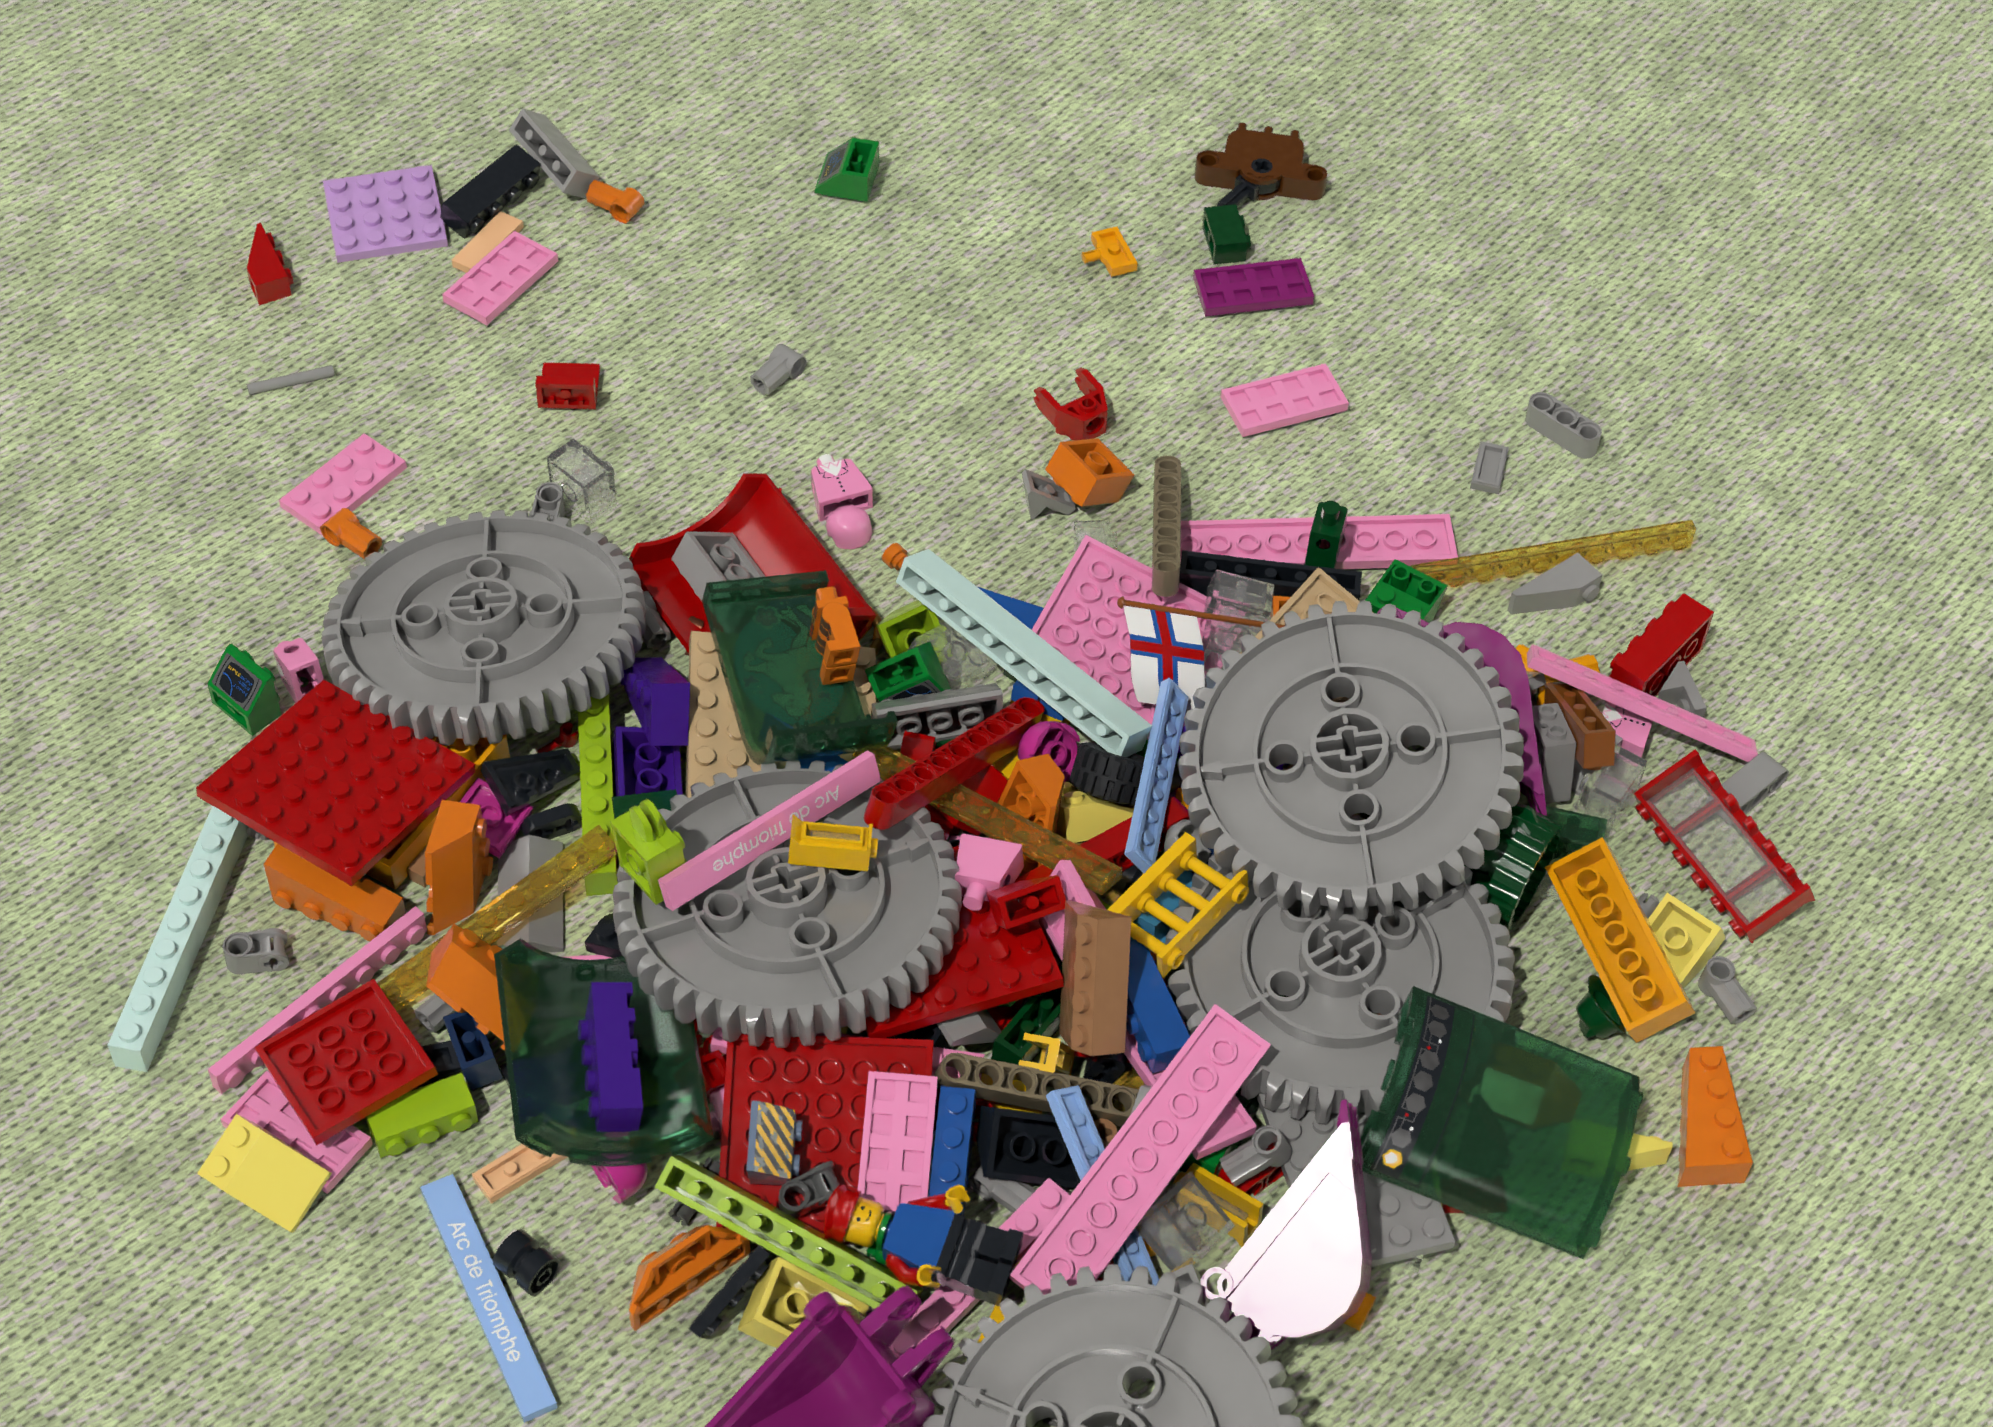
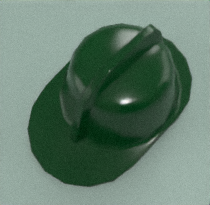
(1597, 1011)

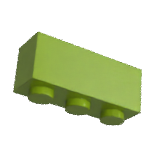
(422, 1116)

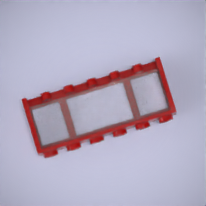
(1721, 847)

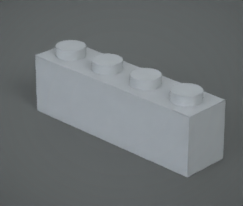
(554, 153)

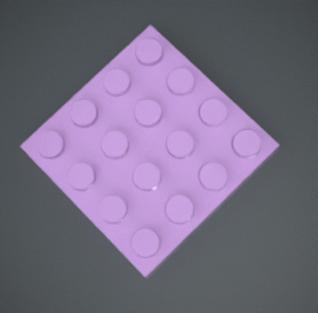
(384, 213)

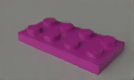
(1253, 287)

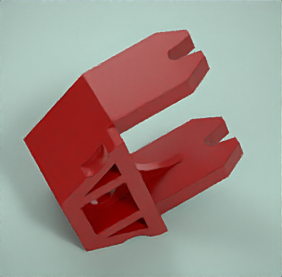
(1075, 416)

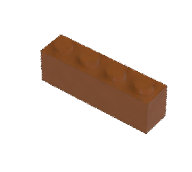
(1589, 727)

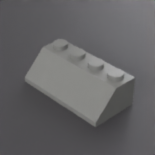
(713, 558)
(941, 713)

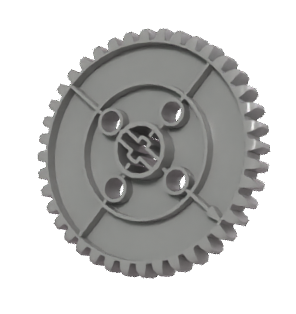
(486, 626)
(1351, 757)
(785, 942)
(1335, 978)
(1089, 1341)

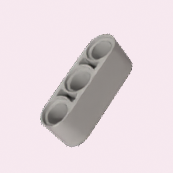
(1563, 425)
(1756, 781)

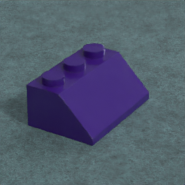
(643, 767)

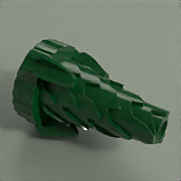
(1518, 863)

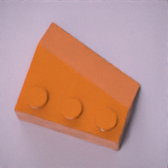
(1035, 794)
(456, 863)
(466, 978)

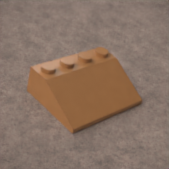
(1094, 979)

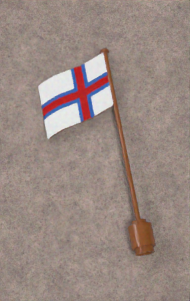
(1168, 645)

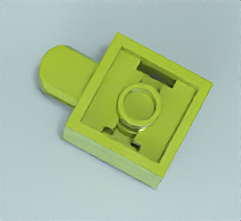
(647, 847)

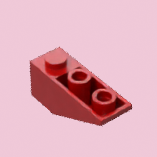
(265, 269)

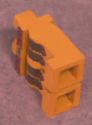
(834, 636)

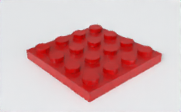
(345, 1061)

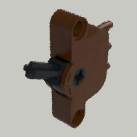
(1260, 167)

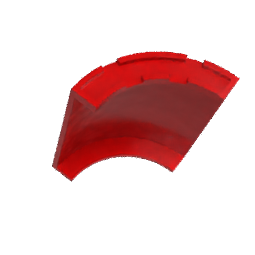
(771, 536)

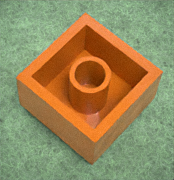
(1089, 472)

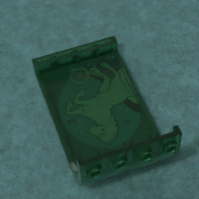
(775, 672)

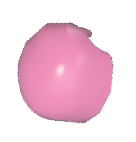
(849, 527)

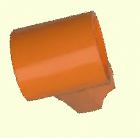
(620, 203)
(346, 530)

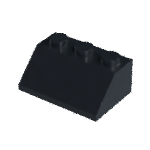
(1023, 1147)

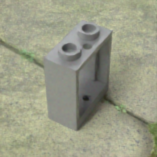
(1555, 751)

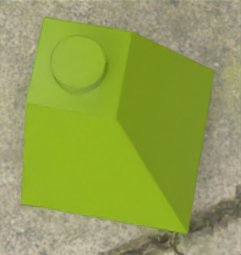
(904, 625)

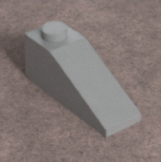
(1558, 588)

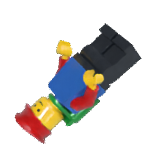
(928, 1241)

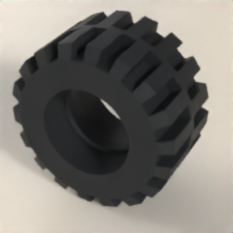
(1107, 774)

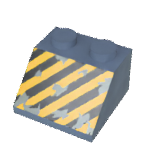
(772, 1144)

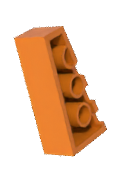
(319, 895)
(1711, 1125)

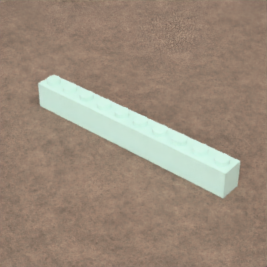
(1024, 654)
(177, 942)

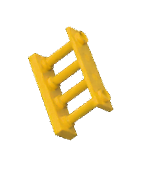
(1162, 878)

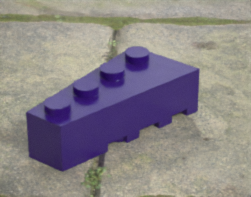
(659, 700)
(611, 1058)

